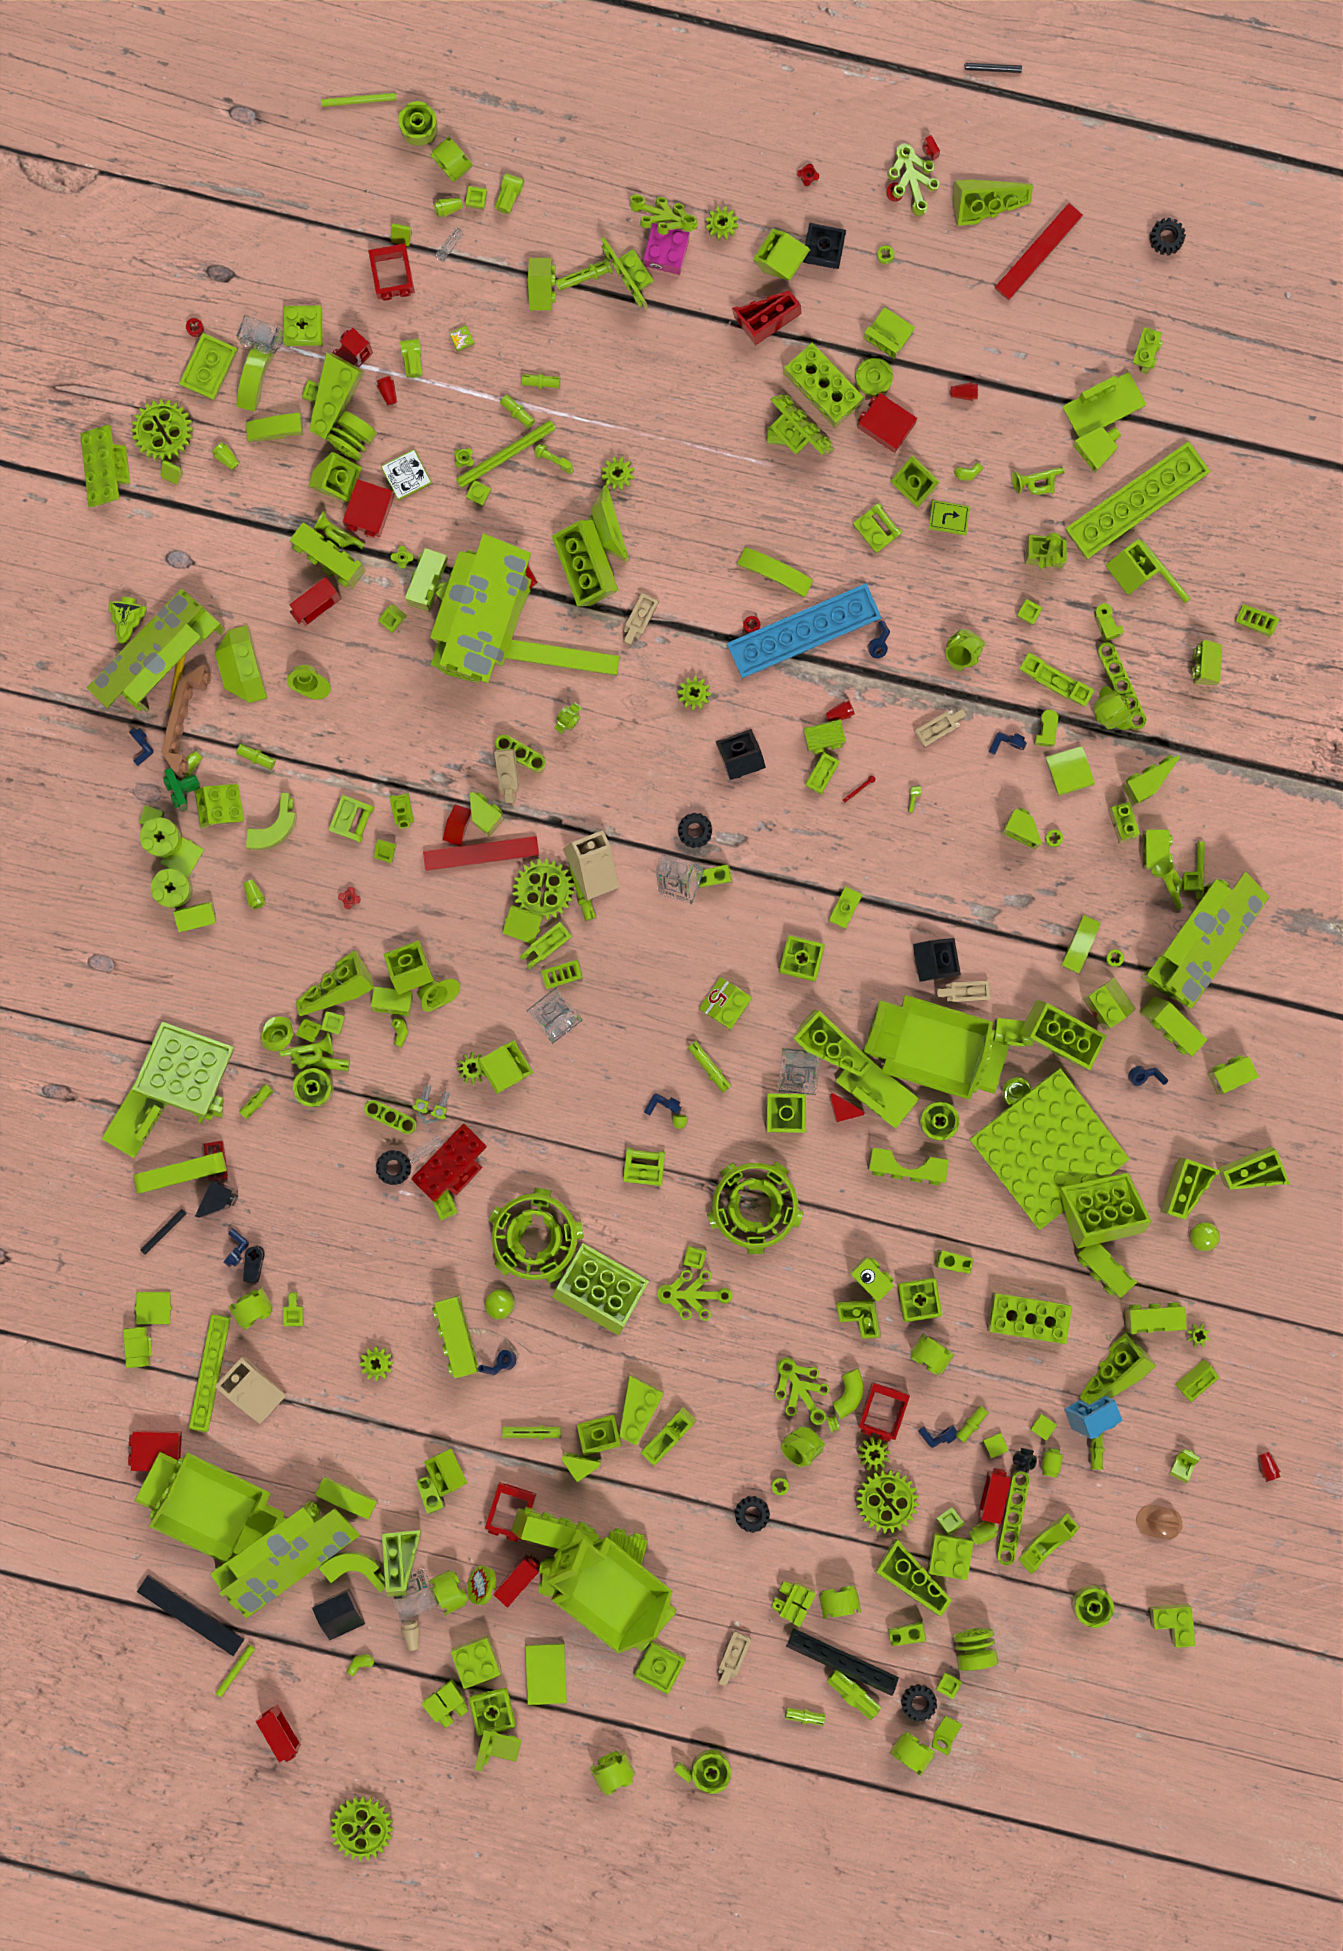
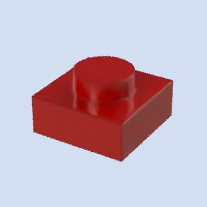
(930, 148)

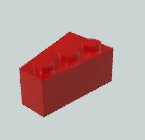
(767, 316)

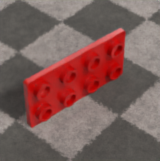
(451, 1165)

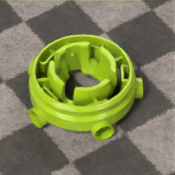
(791, 1218)
(507, 1263)

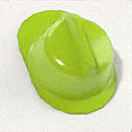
(308, 683)
(438, 994)

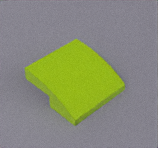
(1070, 771)

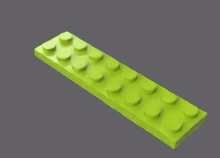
(1137, 500)

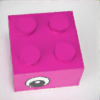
(666, 251)

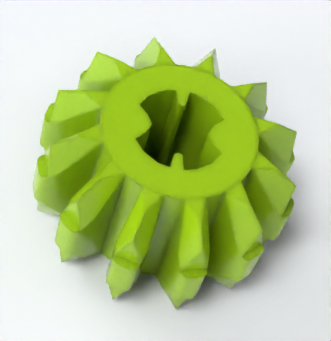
(466, 1070)
(876, 1460)

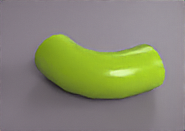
(852, 1393)

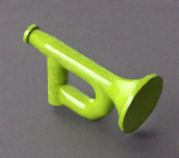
(1020, 481)
(336, 534)
(1167, 872)
(325, 1045)

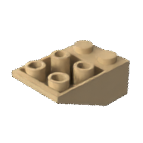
(592, 865)
(250, 1390)

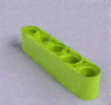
(179, 1172)

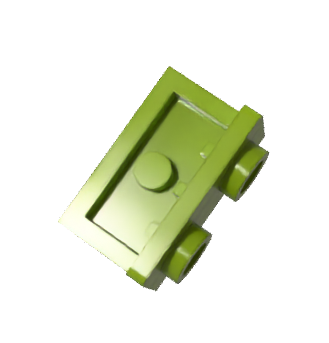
(1147, 348)

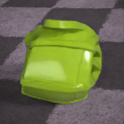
(964, 649)
(1112, 709)
(802, 1446)

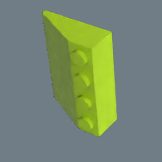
(1104, 1210)
(600, 1289)

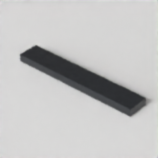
(190, 1615)
(842, 1662)

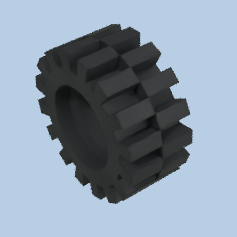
(1172, 226)
(683, 830)
(393, 1179)
(757, 1525)
(919, 1715)

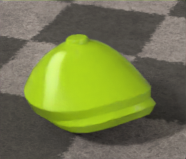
(276, 1034)

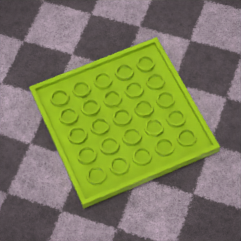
(1048, 1144)

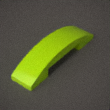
(776, 571)
(1055, 680)

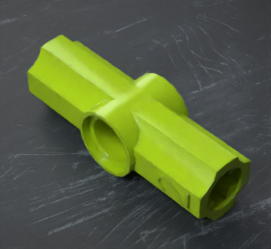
(853, 1694)

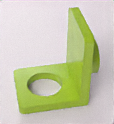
(946, 1733)

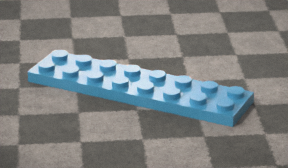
(804, 631)

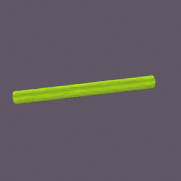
(506, 454)

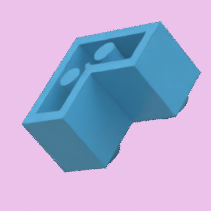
(1093, 1418)

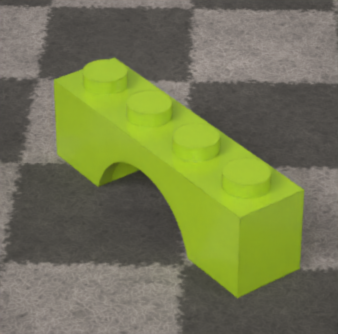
(883, 1162)

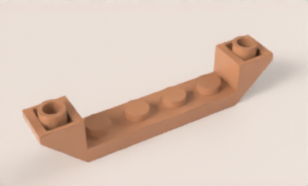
(196, 679)

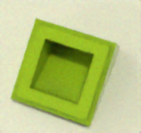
(401, 234)
(171, 472)
(392, 618)

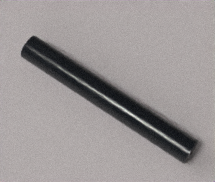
(993, 67)
(163, 1231)

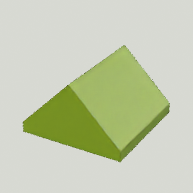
(915, 481)
(1037, 547)
(599, 1435)
(580, 1465)

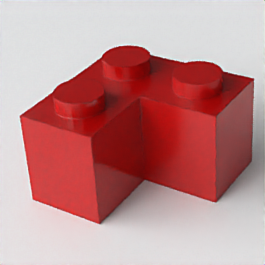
(354, 348)

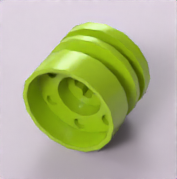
(351, 436)
(975, 1644)

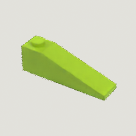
(983, 198)
(343, 984)
(823, 1039)
(1120, 1370)

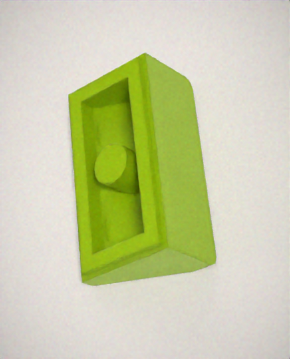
(1197, 1380)

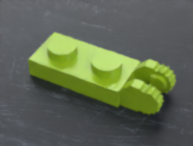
(547, 944)

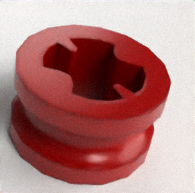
(889, 193)
(188, 327)
(747, 620)

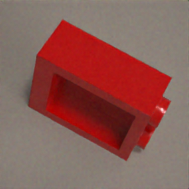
(389, 253)
(314, 602)
(868, 1429)
(512, 1491)
(994, 1496)
(278, 1734)

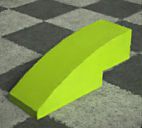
(274, 427)
(1080, 944)
(668, 1436)
(346, 1497)

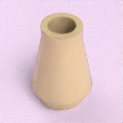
(411, 1634)

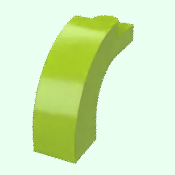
(252, 379)
(274, 835)
(1047, 1541)
(357, 1562)

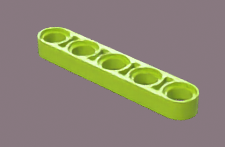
(1121, 676)
(1013, 1527)

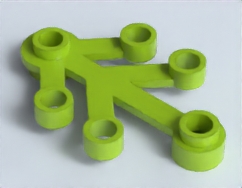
(912, 176)
(685, 221)
(691, 1295)
(799, 1388)

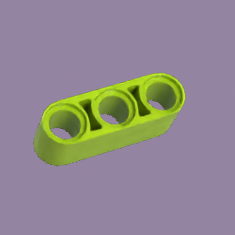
(530, 755)
(381, 1116)

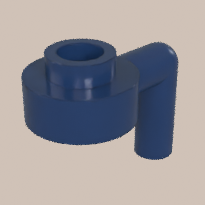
(879, 642)
(139, 736)
(1016, 741)
(1139, 1075)
(671, 1104)
(234, 1257)
(505, 1360)
(947, 1435)

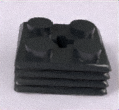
(834, 239)

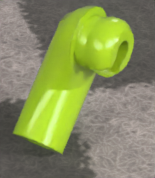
(968, 474)
(401, 1030)
(360, 1661)

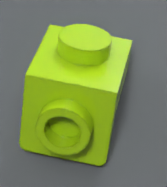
(1184, 1465)

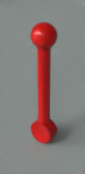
(871, 779)

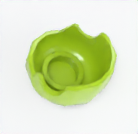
(1015, 1089)
(1205, 1236)
(499, 1304)

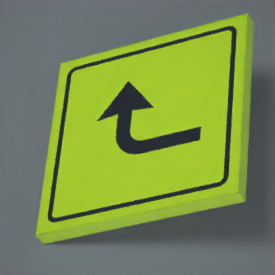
(949, 517)

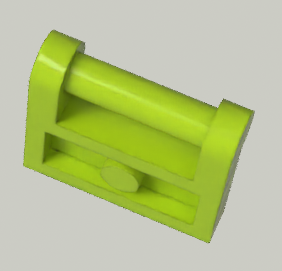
(872, 531)
(345, 816)
(644, 1173)

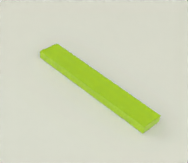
(563, 657)
(209, 1372)

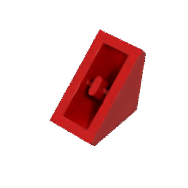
(457, 825)
(844, 1110)

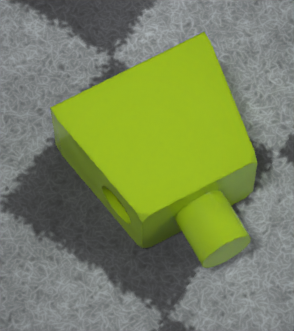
(1097, 446)

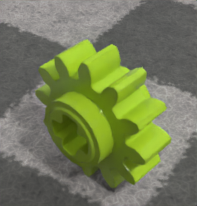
(727, 218)
(624, 470)
(691, 700)
(568, 718)
(383, 1361)

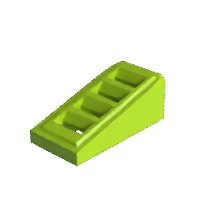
(1254, 626)
(575, 964)

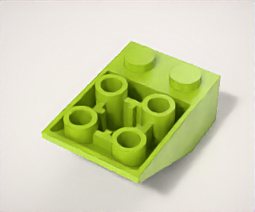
(1146, 785)

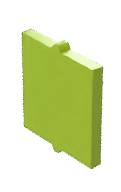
(185, 858)
(522, 924)
(153, 1307)

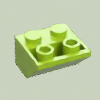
(780, 255)
(1133, 567)
(1207, 663)
(483, 815)
(505, 1067)

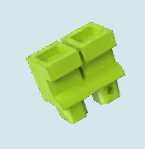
(1125, 821)
(789, 1609)
(444, 1701)

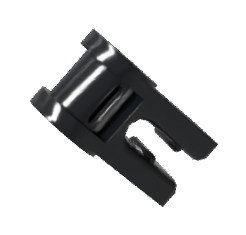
(253, 1266)

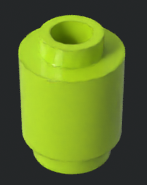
(1051, 1462)
(983, 1532)

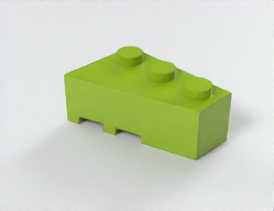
(426, 579)
(1173, 1026)
(1255, 1170)
(1186, 1187)
(1105, 1269)
(1155, 1318)
(638, 1409)
(399, 1559)

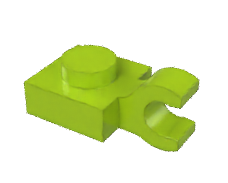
(293, 1313)

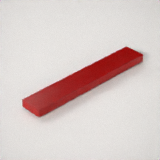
(1038, 251)
(481, 853)

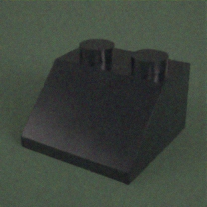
(740, 754)
(936, 959)
(216, 1199)
(338, 1614)

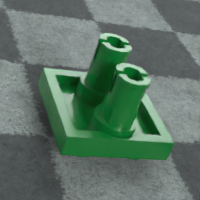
(180, 788)

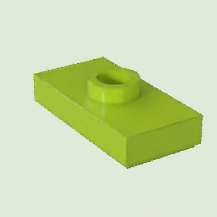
(822, 773)
(845, 907)
(445, 1206)

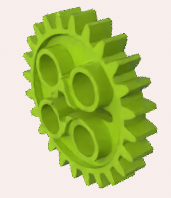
(147, 439)
(526, 888)
(901, 1490)
(373, 1840)

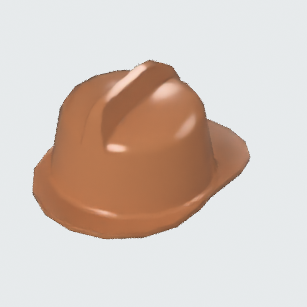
(1159, 1522)

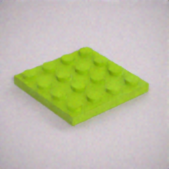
(183, 1069)

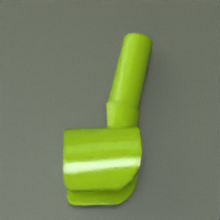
(915, 791)

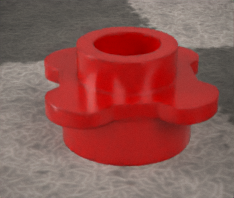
(808, 169)
(354, 898)

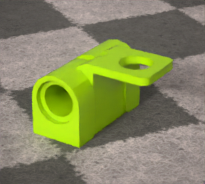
(1008, 1032)
(137, 1347)

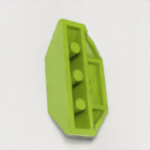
(607, 525)
(240, 665)

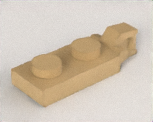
(639, 618)
(939, 727)
(507, 773)
(965, 991)
(733, 1657)

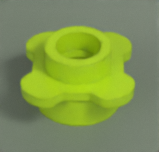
(464, 452)
(402, 552)

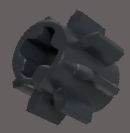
(1024, 1460)

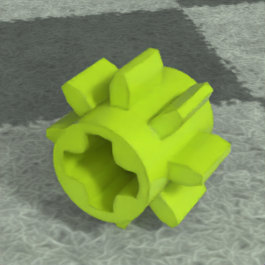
(1200, 1340)

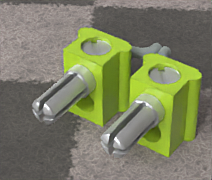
(439, 1110)

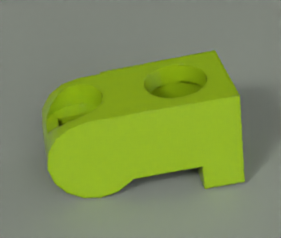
(1106, 623)
(1049, 723)
(716, 876)
(953, 1262)
(430, 1495)
(907, 1634)

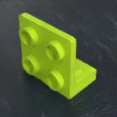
(889, 332)
(218, 805)
(498, 1746)

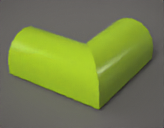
(864, 1312)

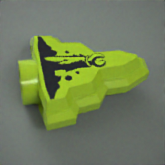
(126, 616)

